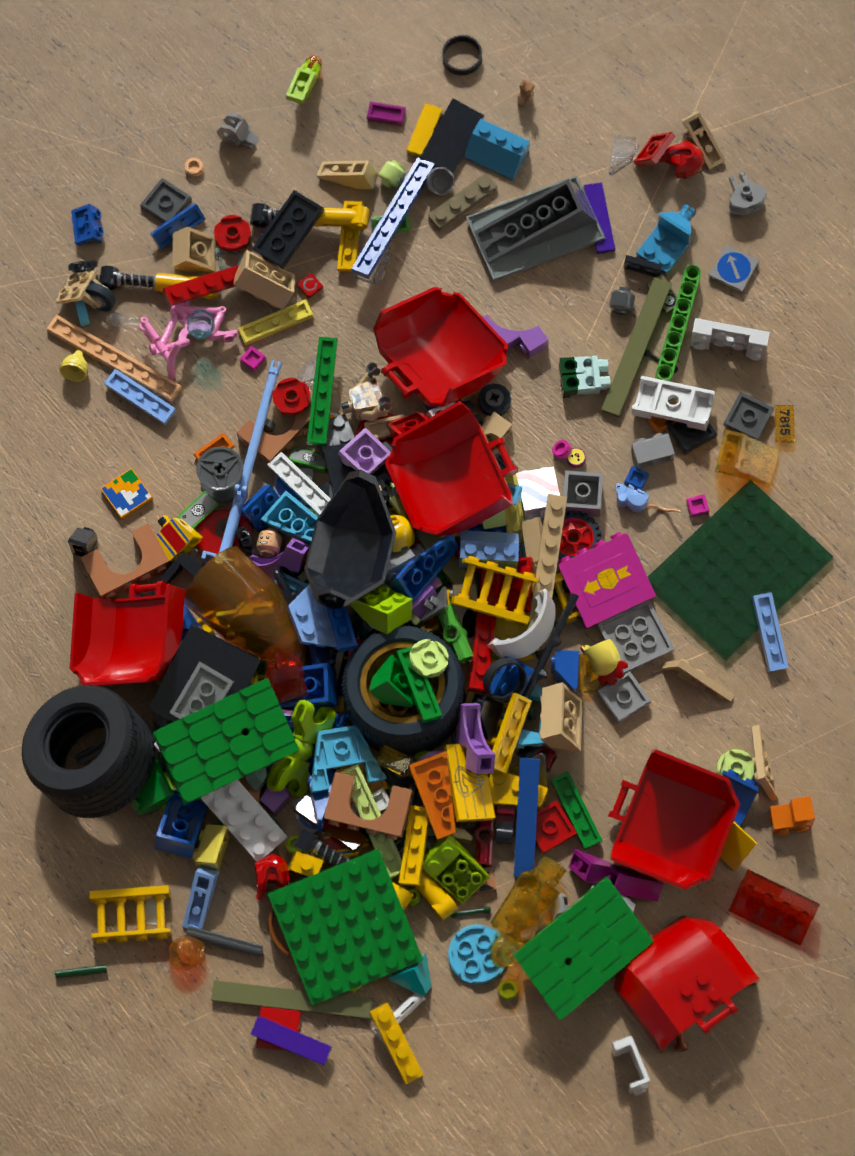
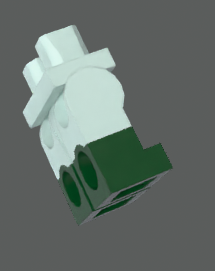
(582, 375)

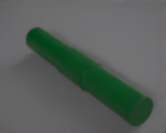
(81, 971)

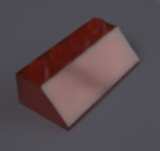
(774, 907)

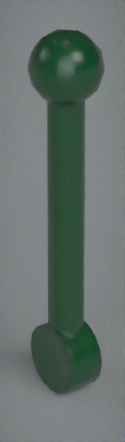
(486, 909)

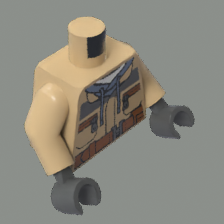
(367, 398)

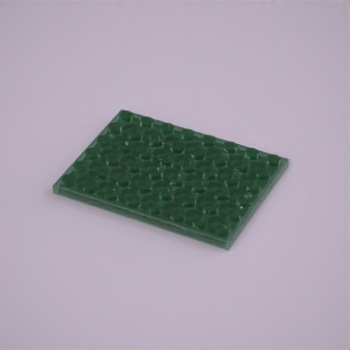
(734, 555)

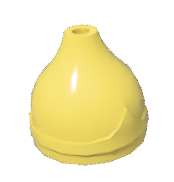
(74, 367)

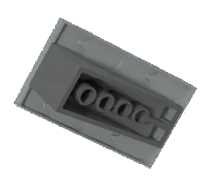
(535, 228)

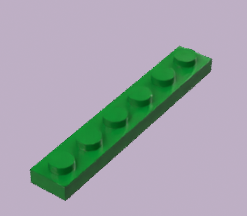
(322, 391)

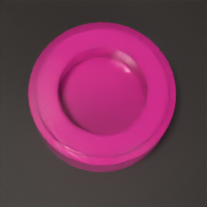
(561, 449)

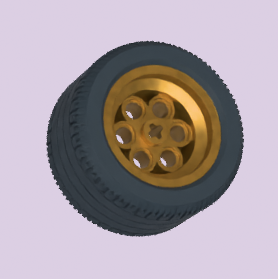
(379, 721)

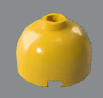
(404, 533)

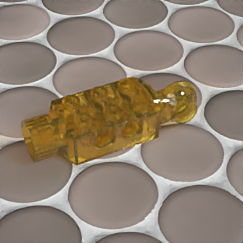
(525, 910)

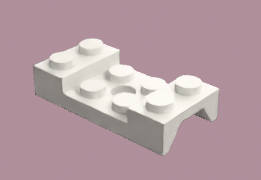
(729, 335)
(692, 408)

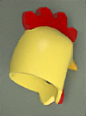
(605, 661)

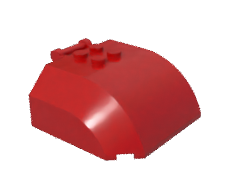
(438, 347)
(449, 473)
(126, 637)
(674, 821)
(683, 979)

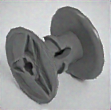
(219, 472)

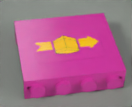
(606, 579)

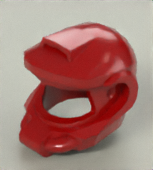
(686, 157)
(270, 870)

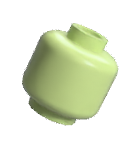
(392, 174)

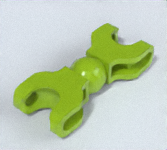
(295, 767)

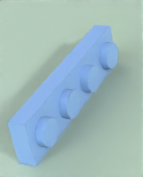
(140, 397)
(769, 632)

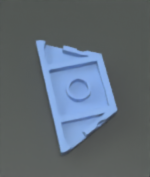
(311, 620)

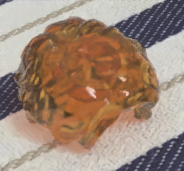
(186, 952)

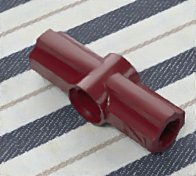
(484, 849)

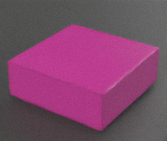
(253, 359)
(697, 506)

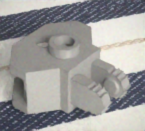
(237, 131)
(745, 196)

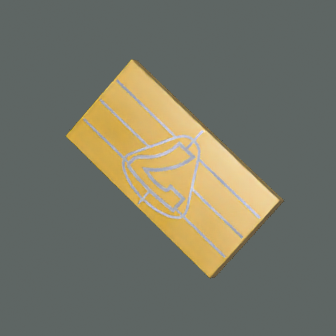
(469, 790)

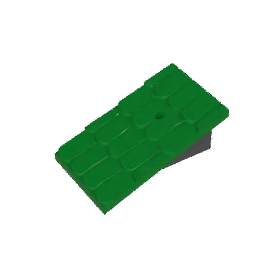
(225, 741)
(597, 937)

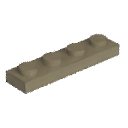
(462, 201)

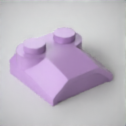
(364, 453)

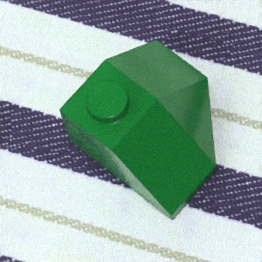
(390, 684)

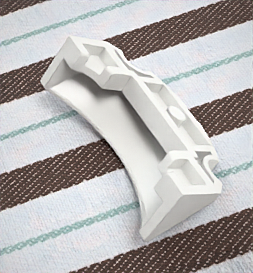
(534, 637)

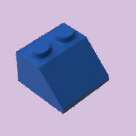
(565, 668)

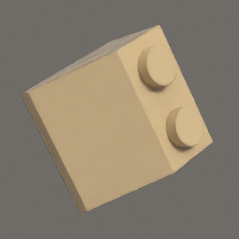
(193, 251)

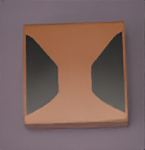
(489, 885)

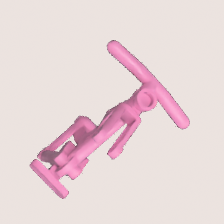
(181, 314)

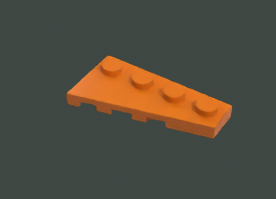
(435, 790)

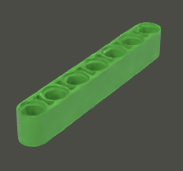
(679, 317)

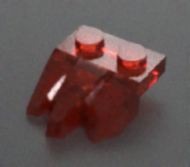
(286, 677)

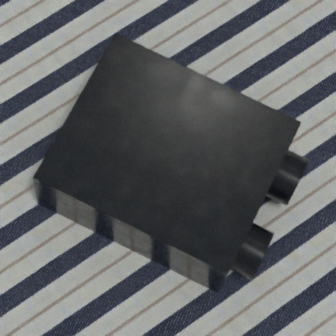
(215, 653)

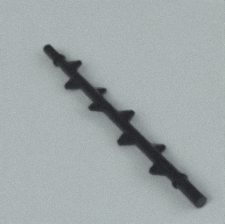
(543, 655)

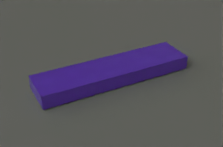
(597, 200)
(291, 1040)

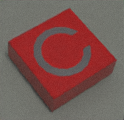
(310, 285)

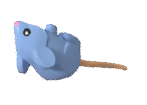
(636, 500)

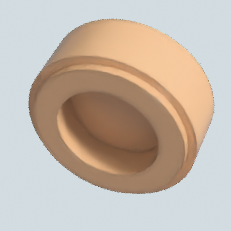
(194, 167)

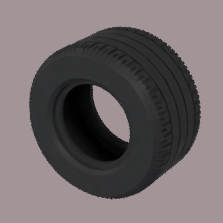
(113, 776)

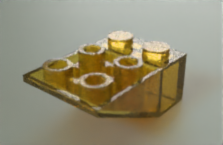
(746, 458)

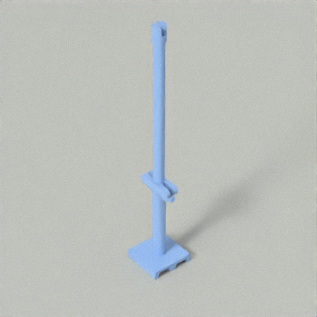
(240, 489)

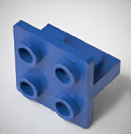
(258, 506)
(508, 677)

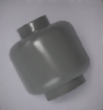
(622, 301)

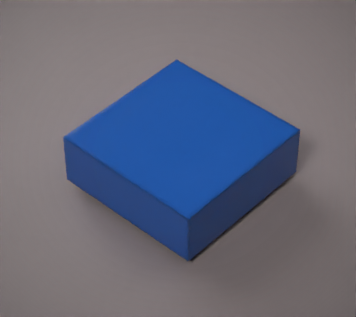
(636, 478)

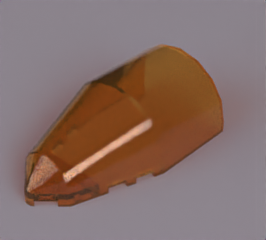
(243, 606)

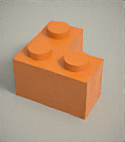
(792, 817)

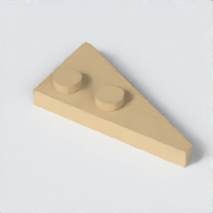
(696, 677)
(761, 762)

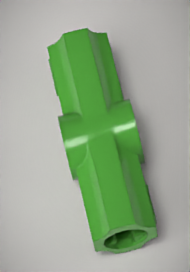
(458, 644)

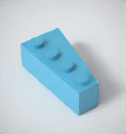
(291, 518)

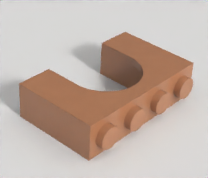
(272, 445)
(109, 583)
(391, 822)

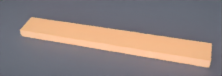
(114, 358)

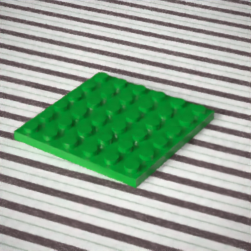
(345, 927)

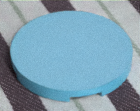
(471, 957)

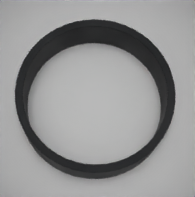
(462, 38)
(493, 668)

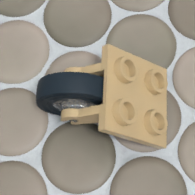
(86, 288)

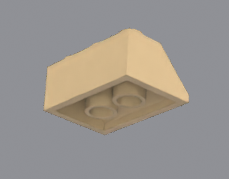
(264, 280)
(561, 718)

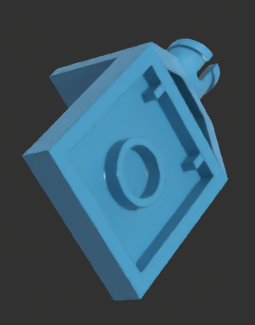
(668, 239)

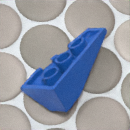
(424, 568)

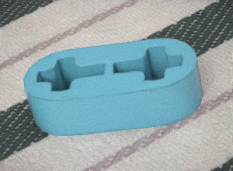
(82, 313)

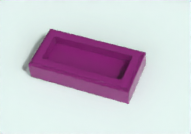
(386, 113)

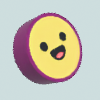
(576, 458)

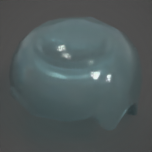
(201, 324)

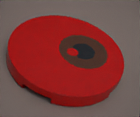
(213, 529)

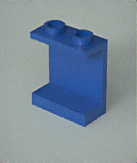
(745, 792)

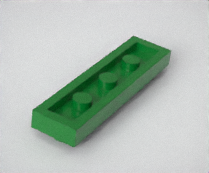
(419, 688)
(576, 810)

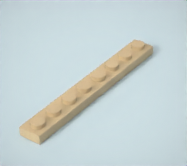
(548, 550)

